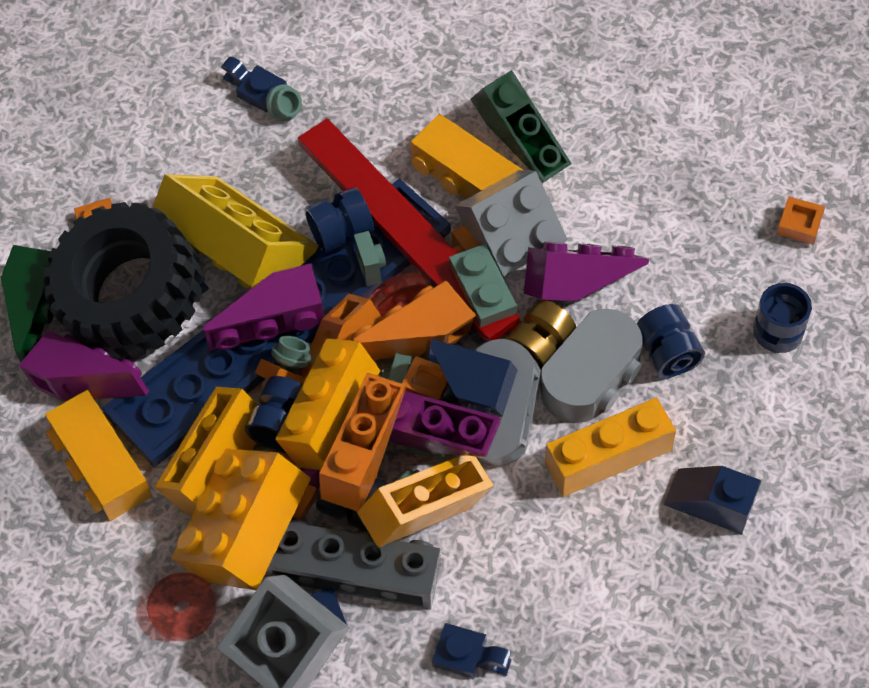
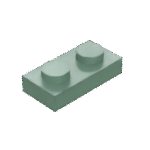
(483, 285)

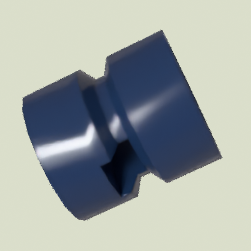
(339, 219)
(782, 317)
(670, 341)
(270, 415)

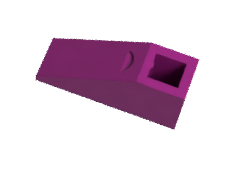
(573, 274)
(276, 305)
(68, 368)
(443, 427)

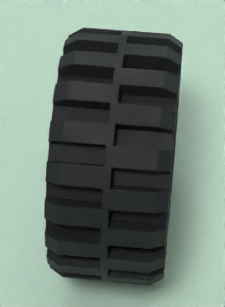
(100, 246)

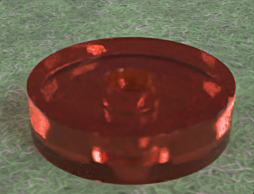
(397, 291)
(185, 624)

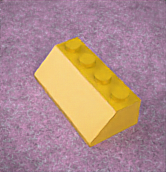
(231, 228)

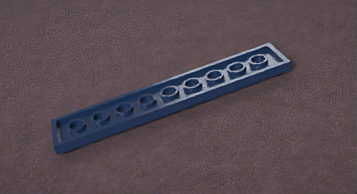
(190, 374)

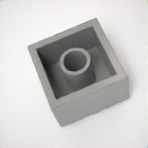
(511, 219)
(283, 635)

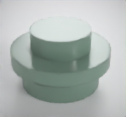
(283, 103)
(291, 353)

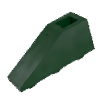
(520, 126)
(25, 297)

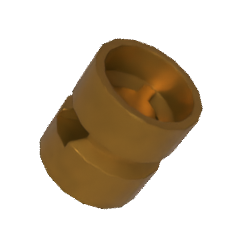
(543, 330)

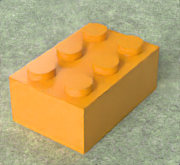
(241, 518)

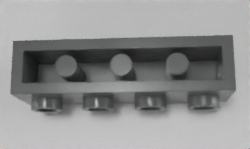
(356, 566)

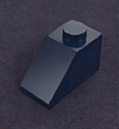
(476, 378)
(714, 495)

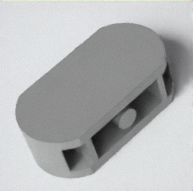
(592, 366)
(514, 429)

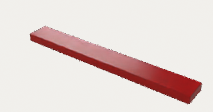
(391, 213)

